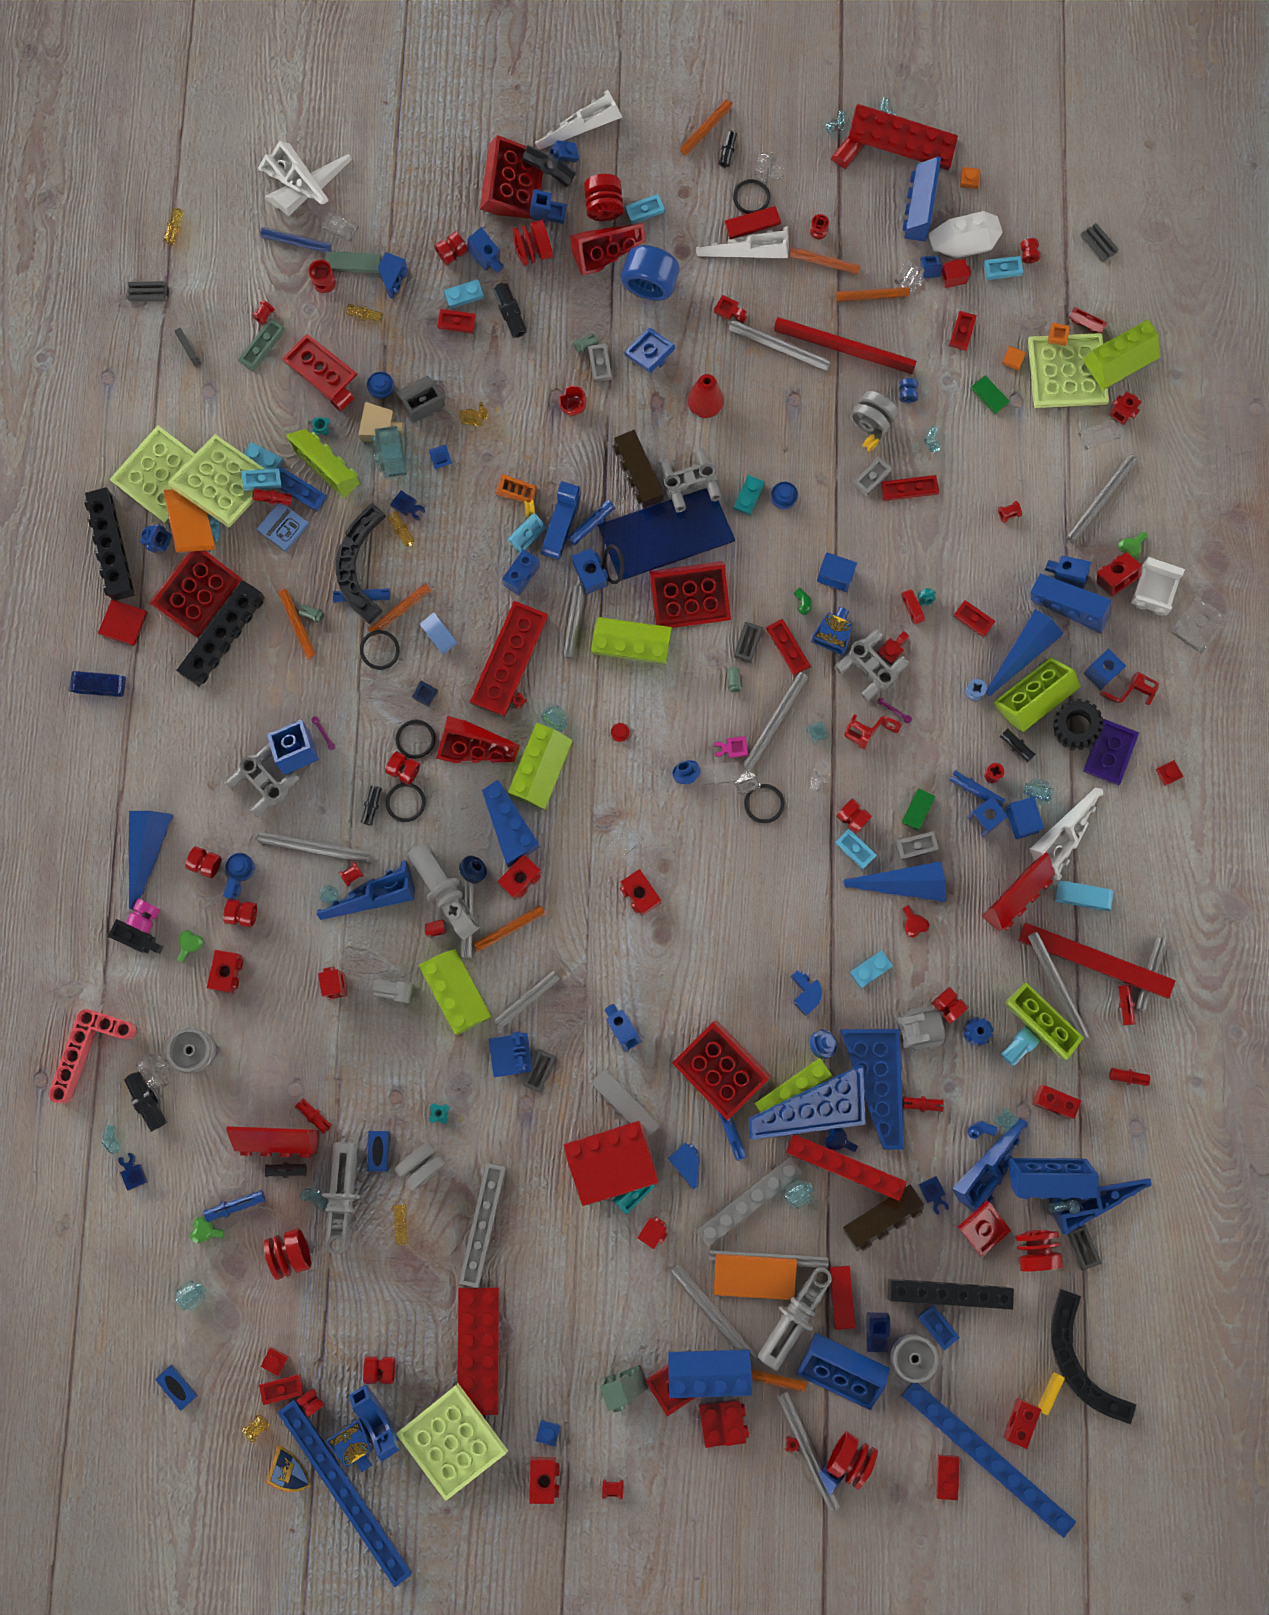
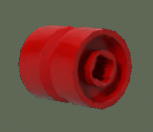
(451, 248)
(322, 276)
(396, 765)
(854, 816)
(206, 863)
(236, 913)
(950, 1005)
(372, 1369)

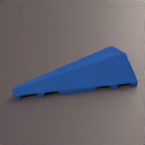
(1033, 640)
(145, 839)
(919, 881)
(391, 889)
(989, 1171)
(1107, 1198)

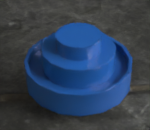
(380, 385)
(784, 495)
(686, 772)
(239, 867)
(823, 1044)

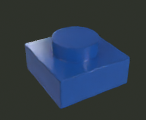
(440, 456)
(232, 889)
(548, 1433)

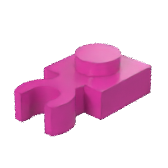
(735, 747)

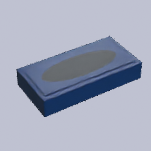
(378, 1150)
(176, 1387)

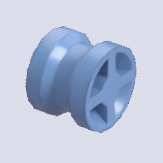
(972, 692)

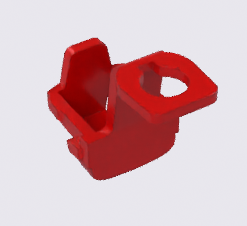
(1138, 683)
(867, 732)

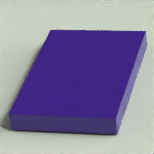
(1111, 752)

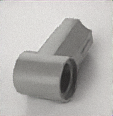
(398, 991)

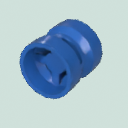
(908, 390)

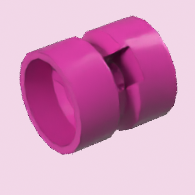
(139, 922)

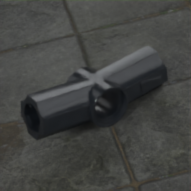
(559, 171)
(510, 310)
(145, 1101)

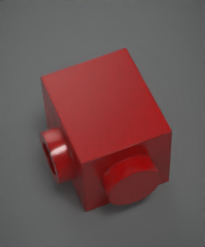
(955, 273)
(653, 1232)

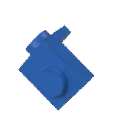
(565, 151)

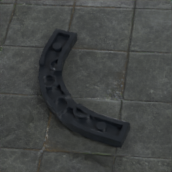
(346, 563)
(1070, 1368)

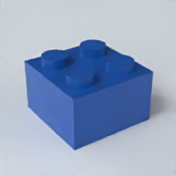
(292, 747)

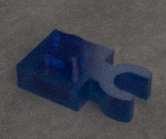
(406, 504)
(133, 1174)
(933, 1192)

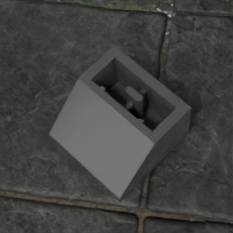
(421, 398)

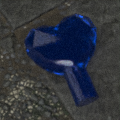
(838, 1140)

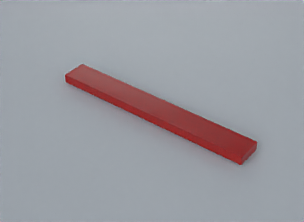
(845, 345)
(1100, 962)

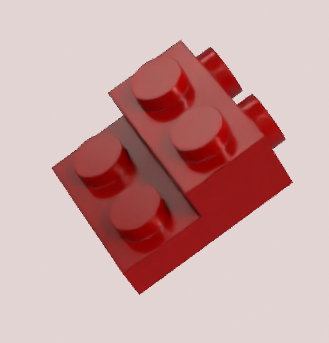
(723, 1423)

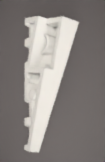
(594, 115)
(289, 169)
(289, 199)
(755, 245)
(1066, 833)

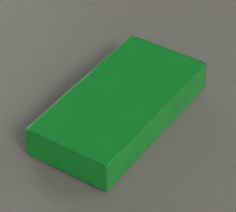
(990, 394)
(918, 809)

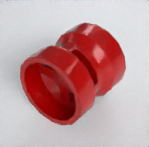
(819, 226)
(1030, 250)
(312, 1407)

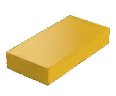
(1050, 1393)

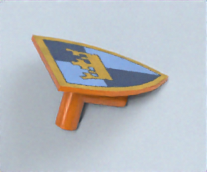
(287, 1472)

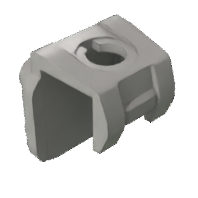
(922, 1028)

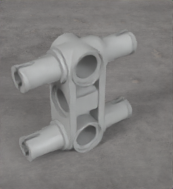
(690, 480)
(871, 665)
(262, 780)

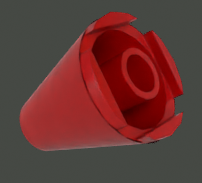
(705, 397)

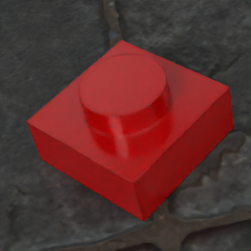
(1169, 773)
(274, 1361)

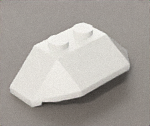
(966, 235)

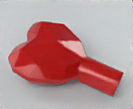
(914, 923)

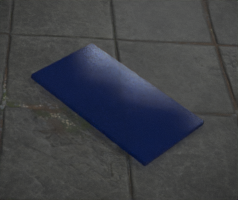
(664, 536)

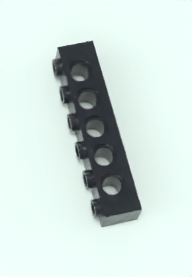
(123, 586)
(232, 608)
(950, 1293)

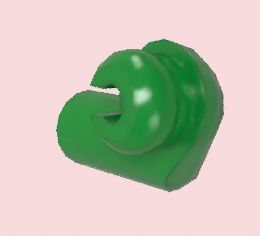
(806, 602)

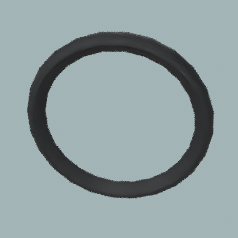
(746, 182)
(621, 563)
(375, 666)
(418, 755)
(405, 819)
(766, 820)

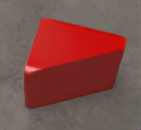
(435, 928)

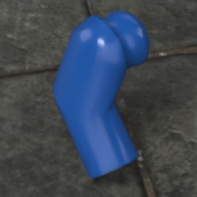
(981, 1127)

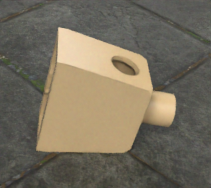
(374, 418)

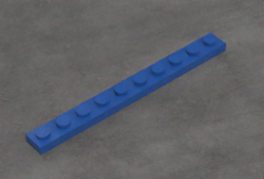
(989, 1459)
(345, 1493)

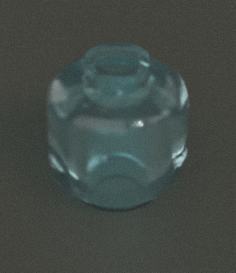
(554, 717)
(1040, 790)
(799, 1194)
(190, 1295)

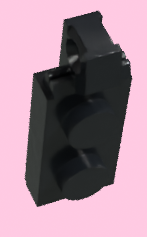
(133, 937)

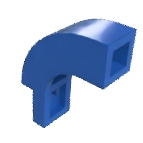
(376, 1421)

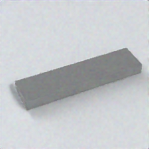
(624, 1102)

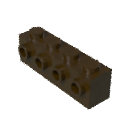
(638, 469)
(883, 1218)

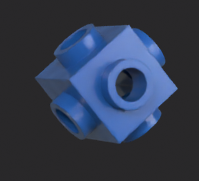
(155, 538)
(970, 1031)

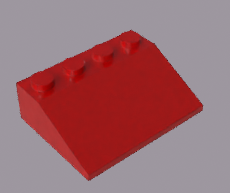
(508, 180)
(195, 591)
(690, 595)
(1018, 895)
(721, 1069)
(274, 1141)
(611, 1163)

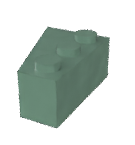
(623, 1388)

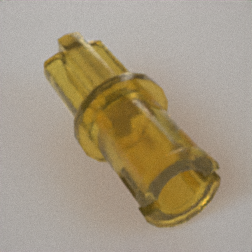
(173, 226)
(364, 313)
(401, 529)
(400, 1224)

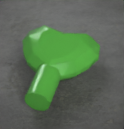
(1132, 545)
(188, 943)
(204, 1230)

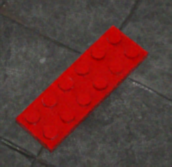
(901, 136)
(509, 658)
(479, 1347)

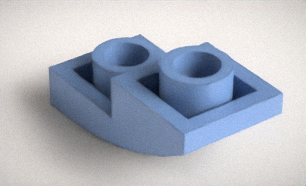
(438, 633)

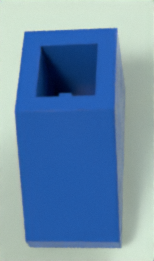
(392, 272)

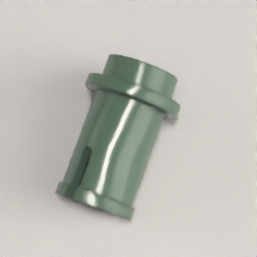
(582, 344)
(314, 614)
(734, 679)

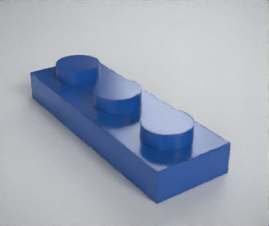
(301, 490)

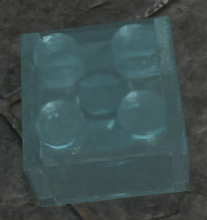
(389, 451)

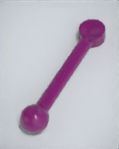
(907, 719)
(315, 720)

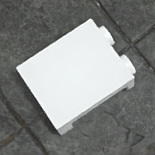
(1157, 586)

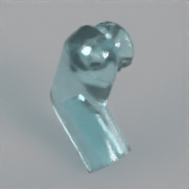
(884, 106)
(837, 124)
(930, 440)
(109, 1141)
(315, 1195)
(1071, 1205)

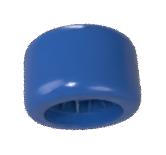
(650, 272)

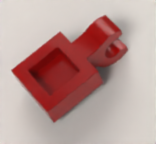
(728, 307)
(892, 649)

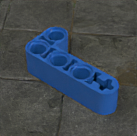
(568, 500)

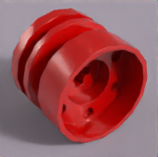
(603, 197)
(532, 243)
(1039, 1251)
(283, 1254)
(856, 1462)

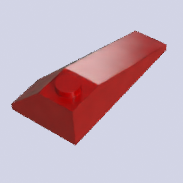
(602, 246)
(472, 743)

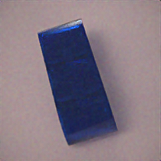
(97, 684)

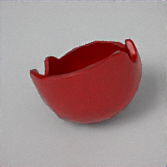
(573, 401)

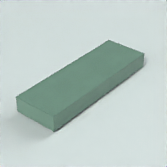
(354, 262)
(262, 345)

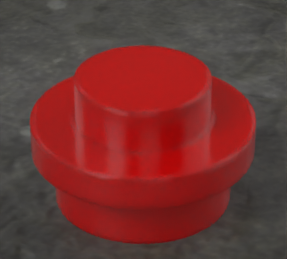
(620, 732)

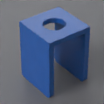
(836, 572)
(1097, 673)
(1024, 818)
(989, 824)

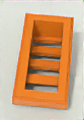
(518, 483)

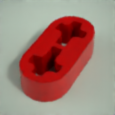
(912, 606)

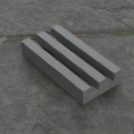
(1102, 240)
(146, 288)
(188, 348)
(743, 656)
(546, 1055)
(1076, 1250)

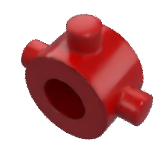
(518, 700)
(792, 1444)

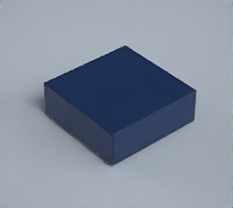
(424, 693)

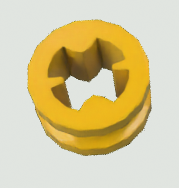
(871, 442)
(529, 508)

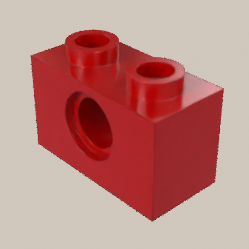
(1129, 572)
(522, 866)
(638, 881)
(220, 961)
(332, 983)
(1056, 1102)
(1022, 1423)
(543, 1493)

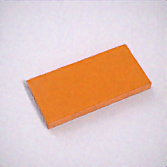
(188, 524)
(755, 1277)

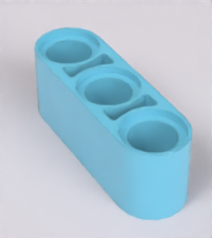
(1084, 895)

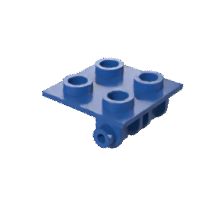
(510, 1054)

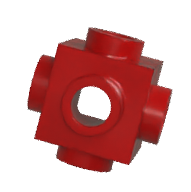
(1125, 407)

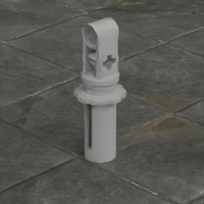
(444, 890)
(341, 1204)
(800, 1311)

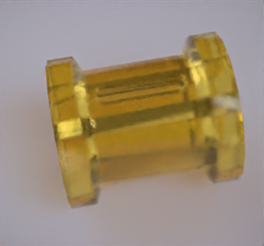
(255, 1428)

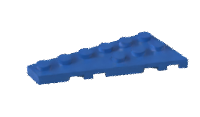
(881, 1061)
(824, 1107)

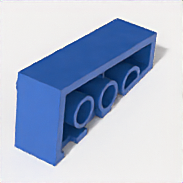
(1072, 602)
(511, 829)

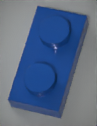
(938, 1327)

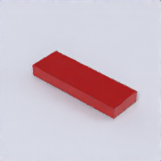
(752, 222)
(909, 488)
(788, 647)
(842, 1297)

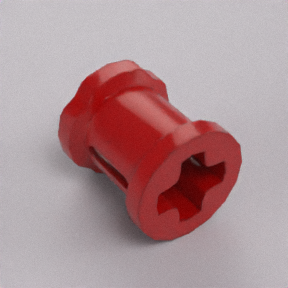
(263, 312)
(1009, 511)
(999, 772)
(351, 874)
(612, 1489)

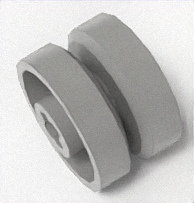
(874, 414)
(179, 1050)
(422, 1169)
(924, 1364)

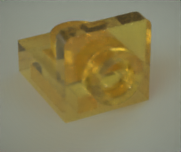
(473, 417)

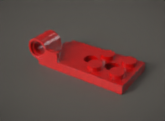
(331, 379)

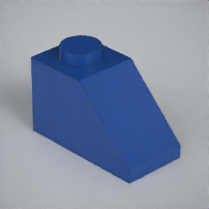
(686, 1163)

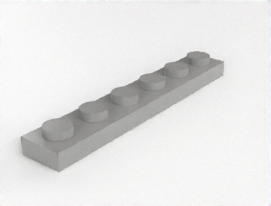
(749, 1201)
(482, 1225)

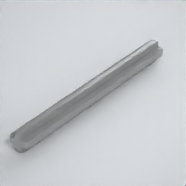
(779, 345)
(1102, 498)
(775, 721)
(314, 847)
(1058, 984)
(802, 1261)
(712, 1311)
(807, 1448)

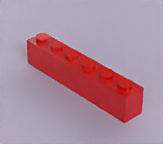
(846, 1167)

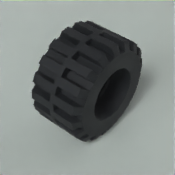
(1083, 709)

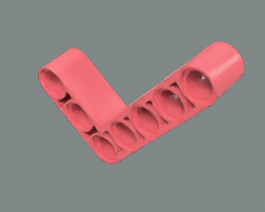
(82, 1048)

